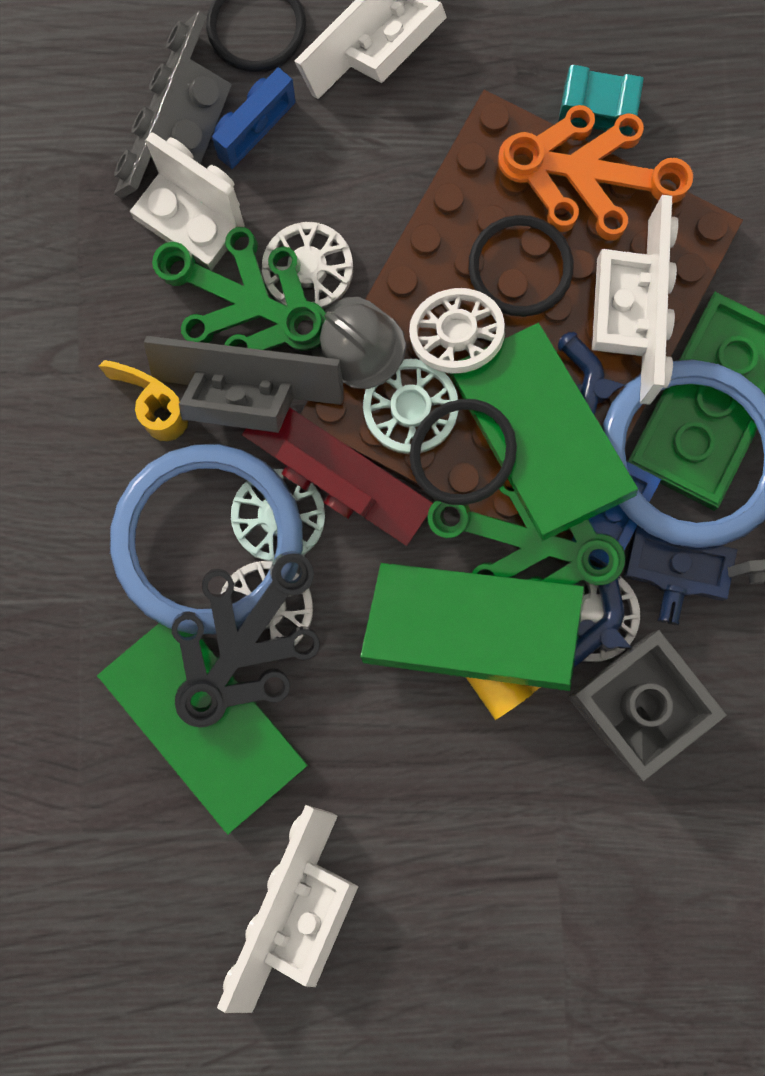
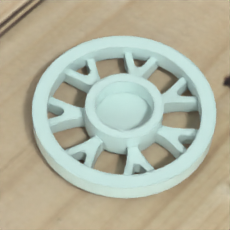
(409, 408)
(267, 520)

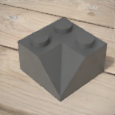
(647, 705)

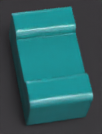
(604, 94)

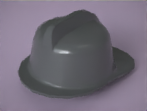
(363, 340)

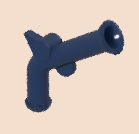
(594, 386)
(604, 632)

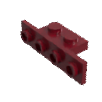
(345, 475)

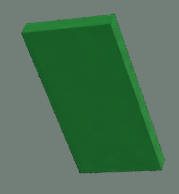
(695, 430)
(562, 455)
(474, 626)
(226, 765)

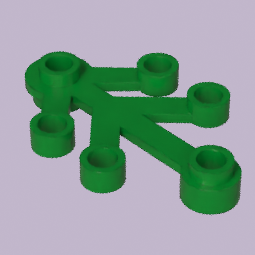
(248, 300)
(531, 545)

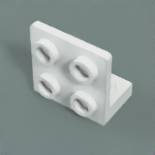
(188, 202)

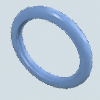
(164, 468)
(645, 514)

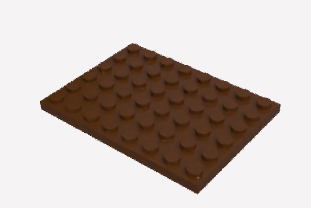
(520, 270)

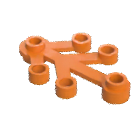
(586, 168)

